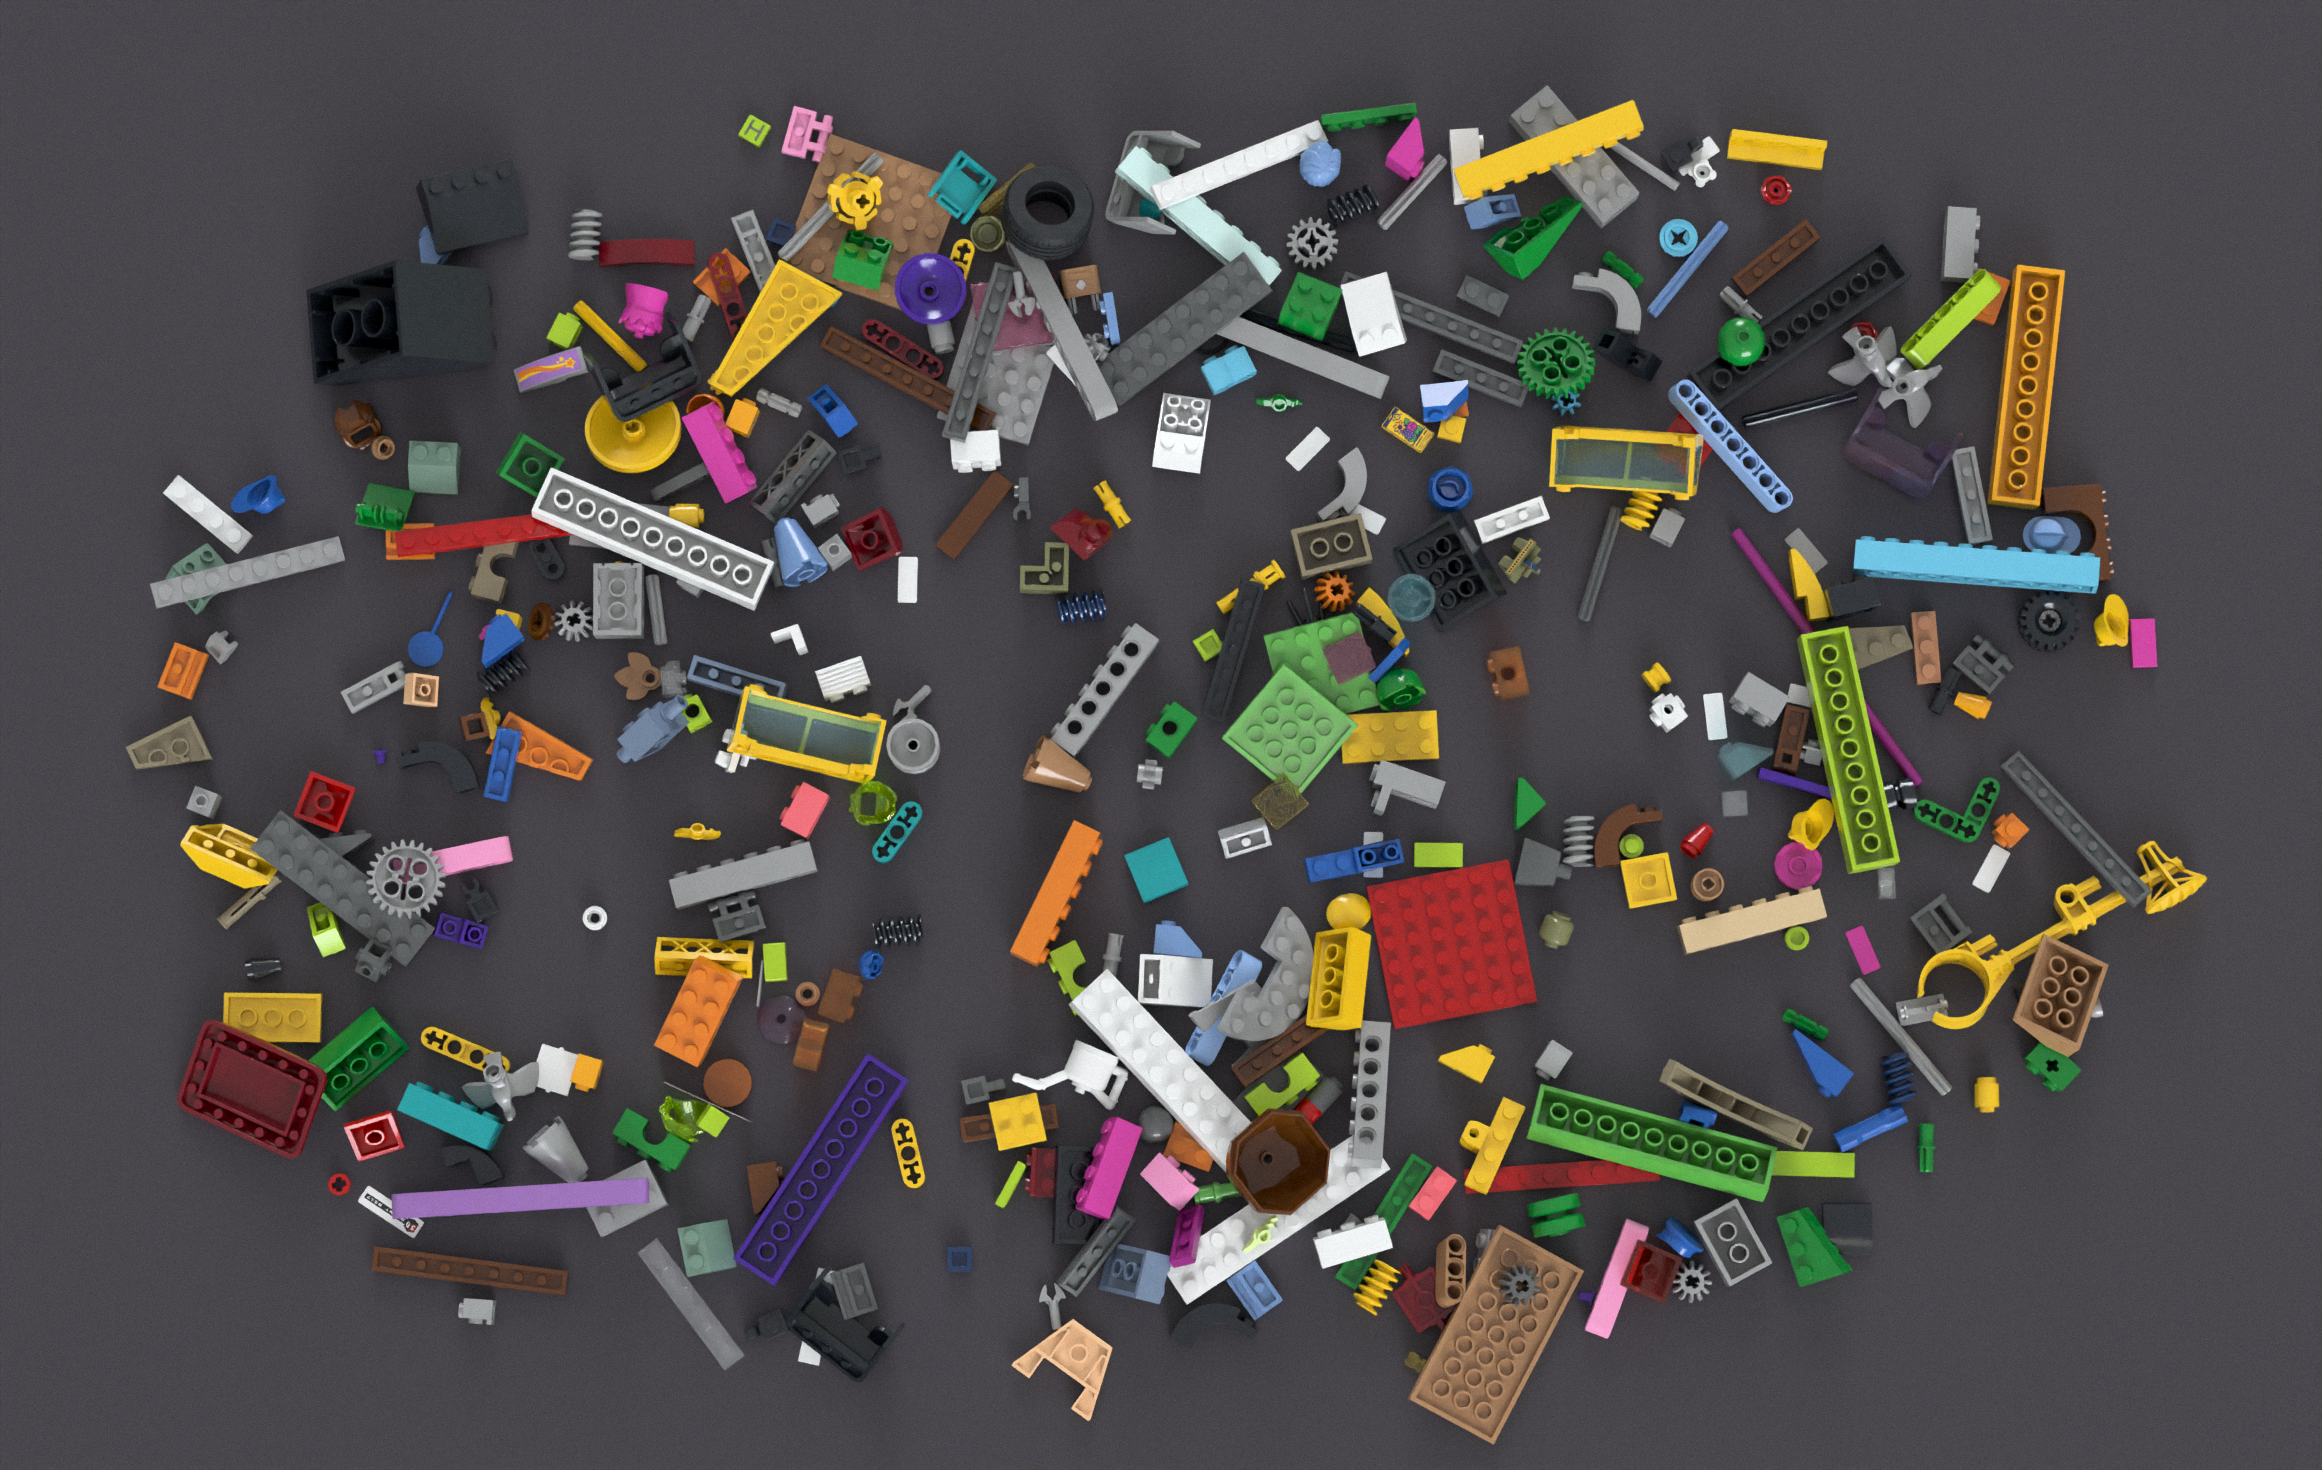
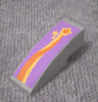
(551, 369)

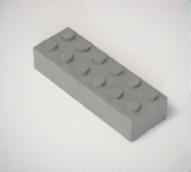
(1589, 179)

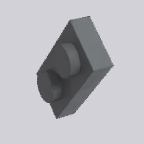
(1482, 296)

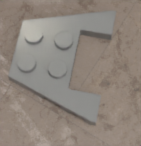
(1214, 1010)

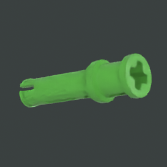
(1215, 1192)

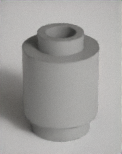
(941, 337)

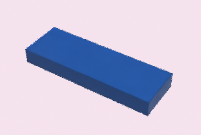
(502, 763)

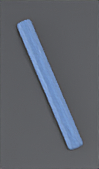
(1687, 269)

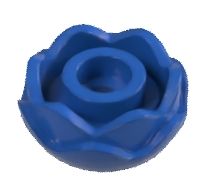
(870, 964)

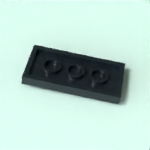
(1069, 1223)

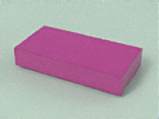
(2143, 643)

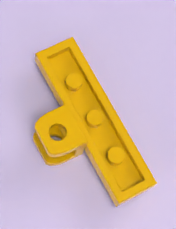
(1490, 1144)

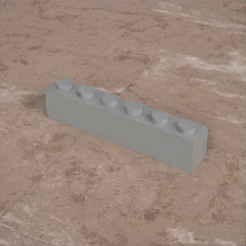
(743, 875)

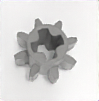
(1098, 346)
(1149, 774)

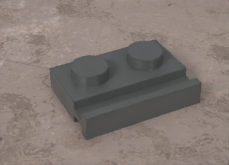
(854, 1291)

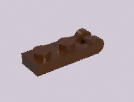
(1790, 739)

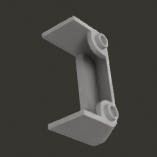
(1124, 200)

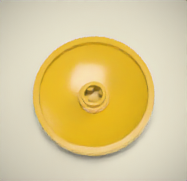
(632, 444)

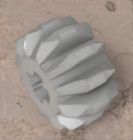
(571, 613)
(1689, 1289)

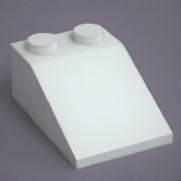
(1373, 314)

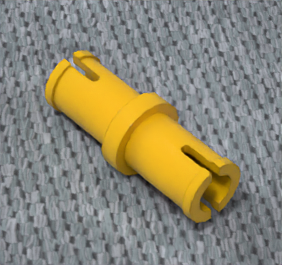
(1112, 504)

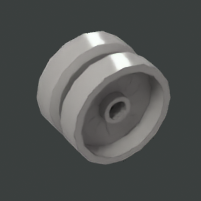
(907, 733)

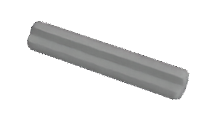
(656, 609)

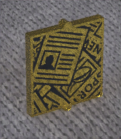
(1280, 802)

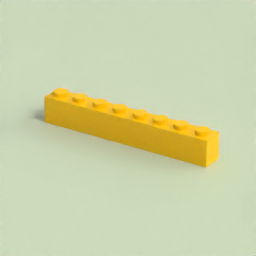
(1549, 149)

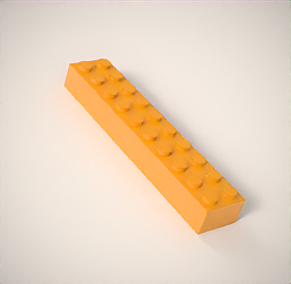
(2026, 387)

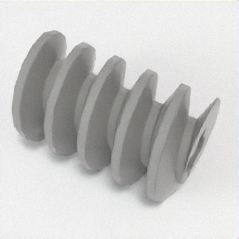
(584, 234)
(1578, 841)

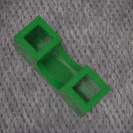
(632, 1131)

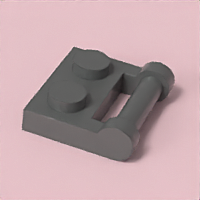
(1934, 929)

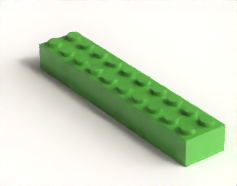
(1652, 1143)

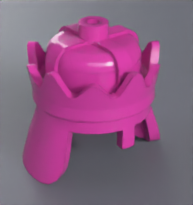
(643, 310)

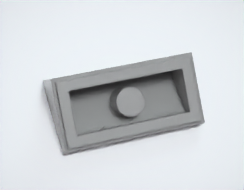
(1244, 837)

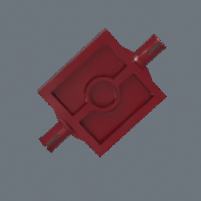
(1418, 1299)

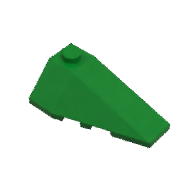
(1527, 245)

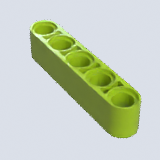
(1951, 319)

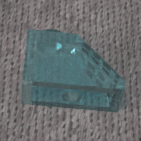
(1741, 758)

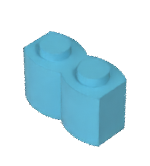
(1228, 370)

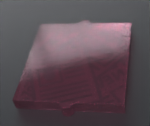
(1349, 658)

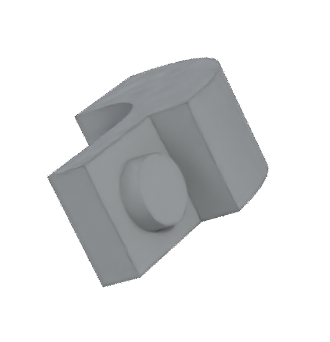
(1355, 478)

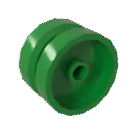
(1555, 1215)

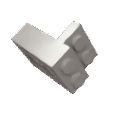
(1404, 784)

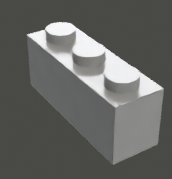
(1959, 244)

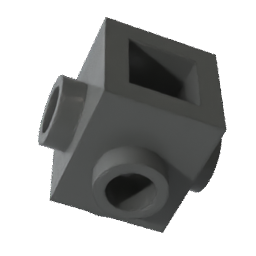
(374, 960)

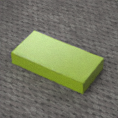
(1438, 855)
(1011, 1185)

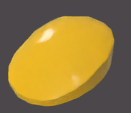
(1348, 911)

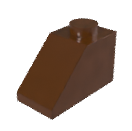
(764, 1183)

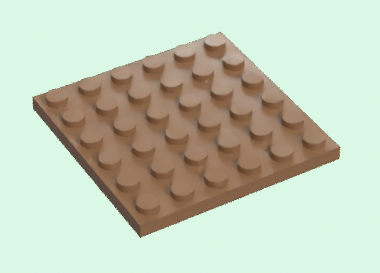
(903, 217)

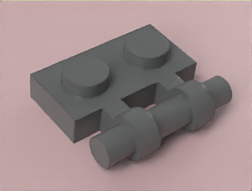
(1978, 668)
(739, 922)

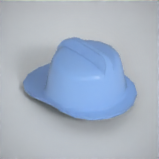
(2051, 534)

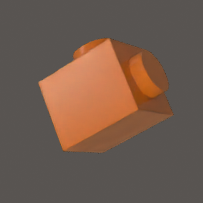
(2009, 830)

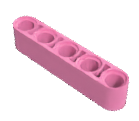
(465, 857)
(1610, 1292)

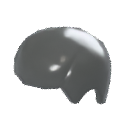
(1156, 1125)

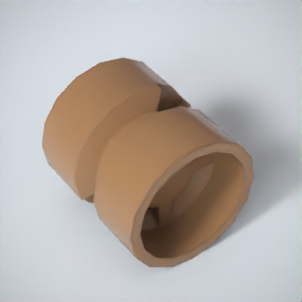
(1706, 885)

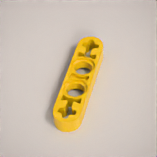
(466, 1050)

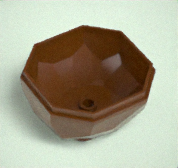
(1295, 1164)

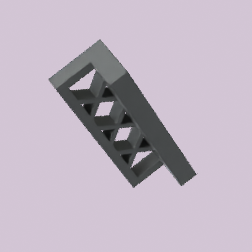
(795, 479)

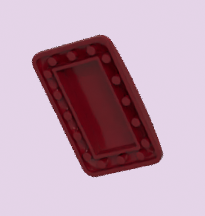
(252, 1088)

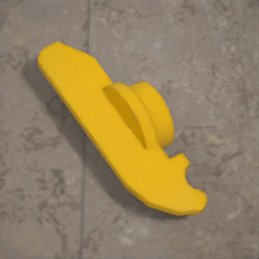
(492, 717)
(697, 831)

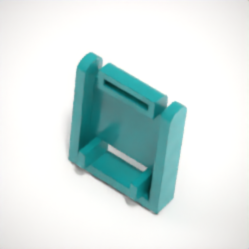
(959, 192)

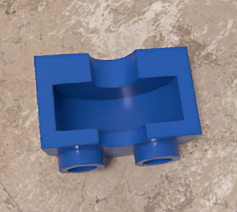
(1697, 1115)

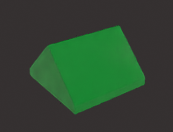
(1526, 803)

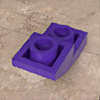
(460, 930)

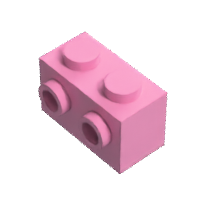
(1170, 1181)

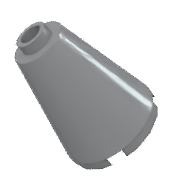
(558, 1152)

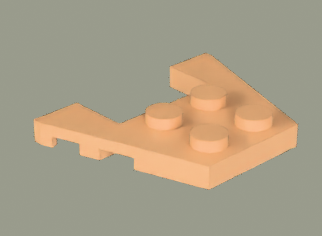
(1078, 1355)

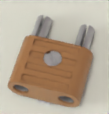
(1079, 283)

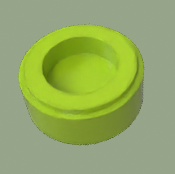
(1796, 938)

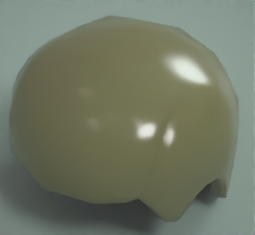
(987, 233)

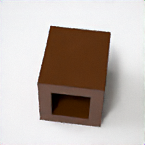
(473, 725)

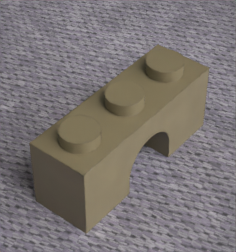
(486, 584)

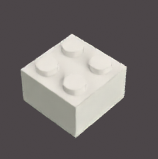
(978, 451)

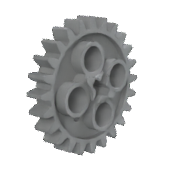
(428, 882)

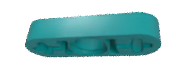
(907, 831)

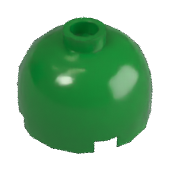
(1741, 341)
(1399, 688)

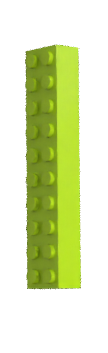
(1848, 750)

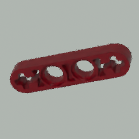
(732, 296)
(904, 347)

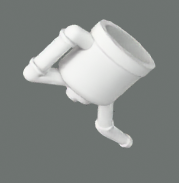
(1089, 1071)

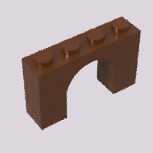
(2086, 503)

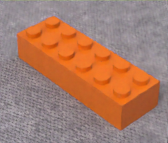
(1054, 896)

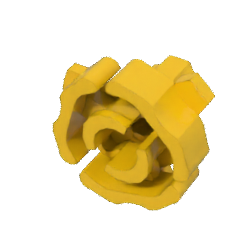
(867, 192)

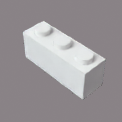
(1463, 148)
(1352, 1241)

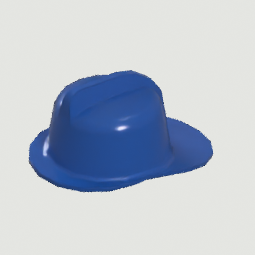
(259, 496)

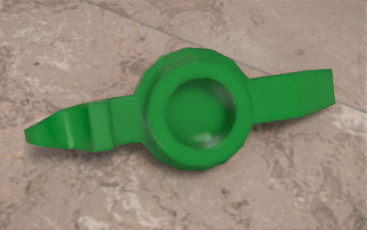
(1279, 402)

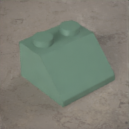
(434, 467)
(707, 1247)

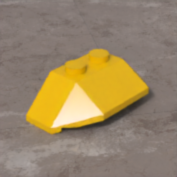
(227, 855)

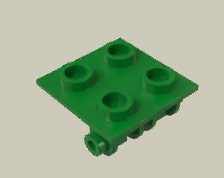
(384, 507)

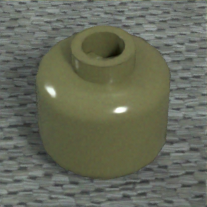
(1556, 929)

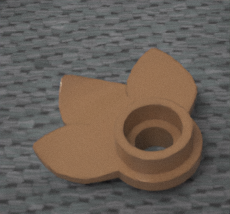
(635, 676)

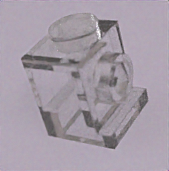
(673, 679)

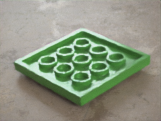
(1302, 652)
(1289, 729)

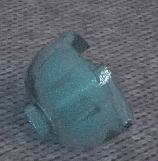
(1411, 598)

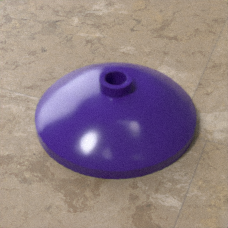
(931, 272)

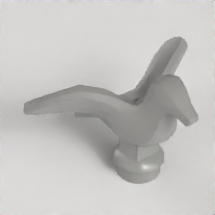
(1868, 358)
(1910, 387)
(502, 1086)

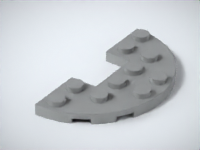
(1285, 990)

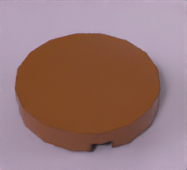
(727, 1083)

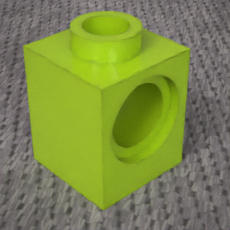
(565, 331)
(703, 717)

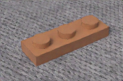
(1925, 647)

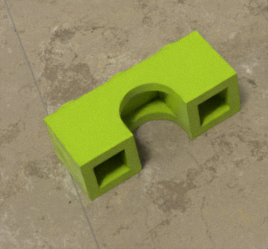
(1065, 961)
(1300, 1076)

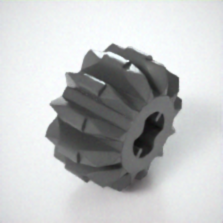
(1521, 1275)

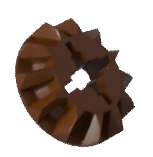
(542, 615)

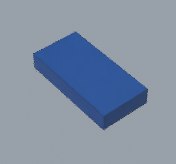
(1391, 658)

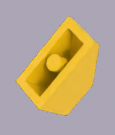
(1470, 1061)

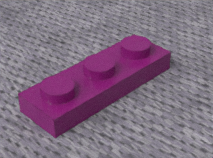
(1187, 1236)

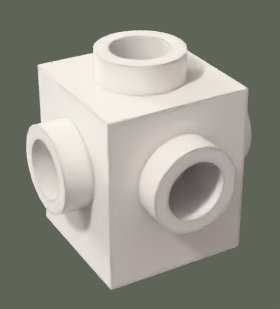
(1676, 715)

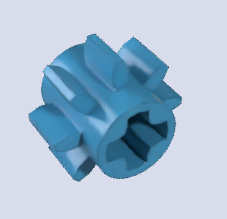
(1559, 403)

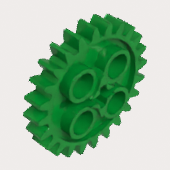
(1574, 354)

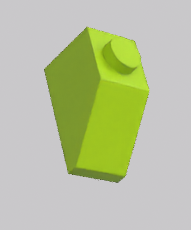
(325, 929)

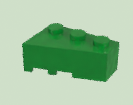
(1809, 1248)

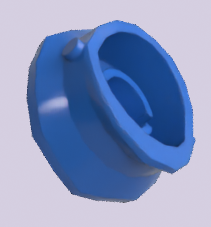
(1449, 489)
(1680, 1238)

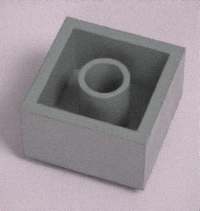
(1758, 700)

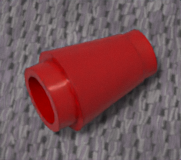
(1696, 841)

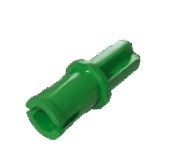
(1926, 1147)

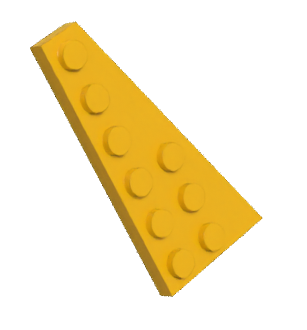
(779, 315)

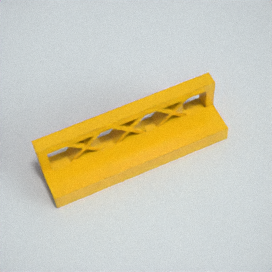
(1776, 149)
(680, 960)

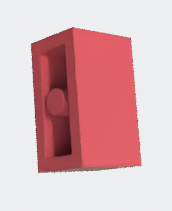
(804, 810)
(1432, 1193)

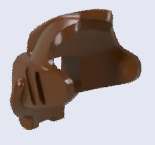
(355, 419)

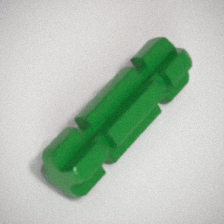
(1622, 269)
(1805, 1024)

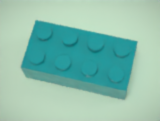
(451, 1117)

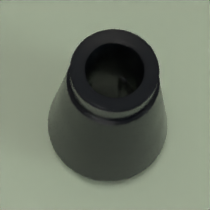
(262, 967)

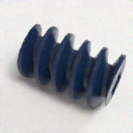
(1081, 607)
(1898, 1078)

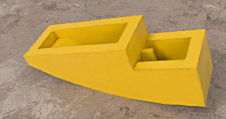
(1807, 587)
(1378, 607)

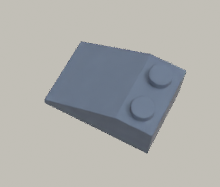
(1135, 1273)

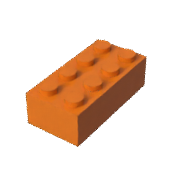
(698, 1010)

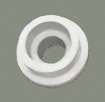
(587, 918)

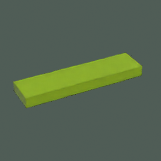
(1814, 1164)

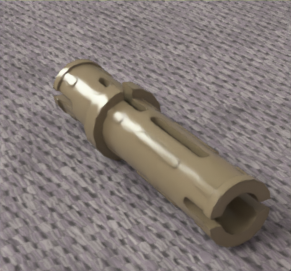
(228, 919)

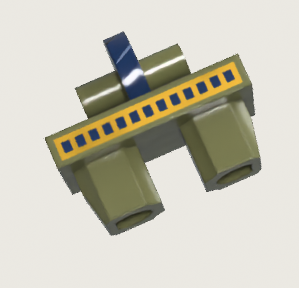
(1525, 561)

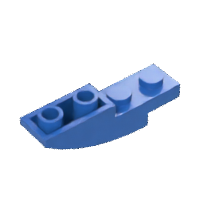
(1353, 861)

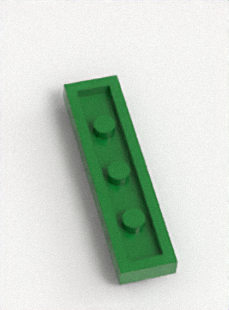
(1379, 116)

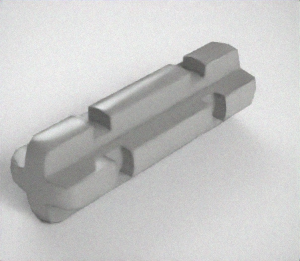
(778, 402)

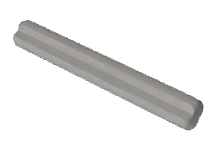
(1412, 192)

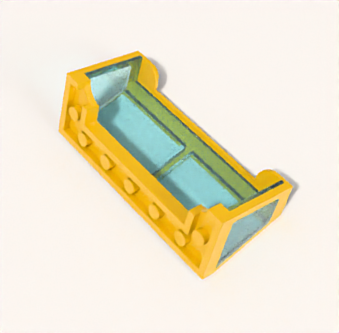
(1625, 460)
(806, 736)

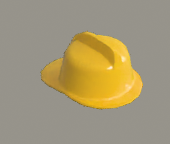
(2113, 623)
(1812, 825)

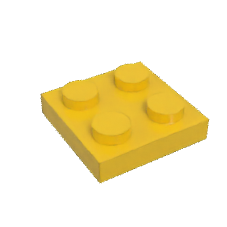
(1648, 880)
(1017, 1121)

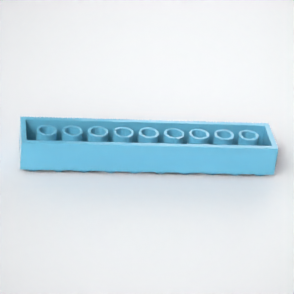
(1976, 566)

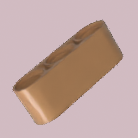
(1444, 1279)

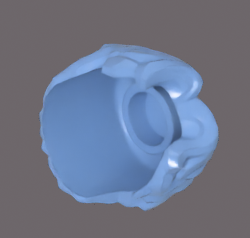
(1320, 164)

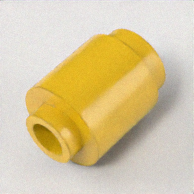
(688, 514)
(1986, 1094)

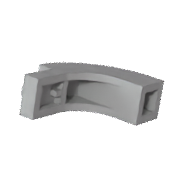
(1619, 292)

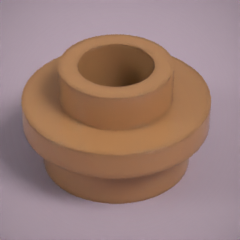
(388, 450)
(807, 986)

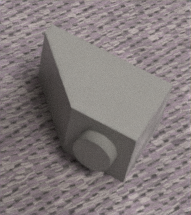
(1552, 1060)

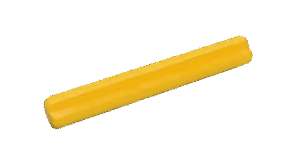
(609, 336)

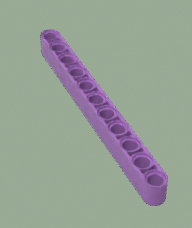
(520, 1198)

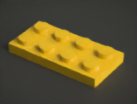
(1392, 737)
(276, 1015)

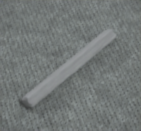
(824, 213)
(1901, 1036)

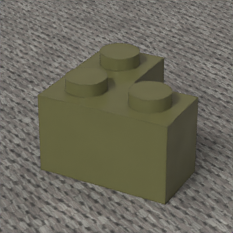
(1050, 578)

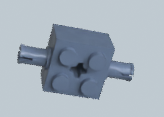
(652, 729)

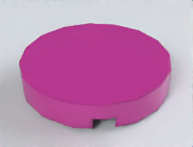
(1797, 866)

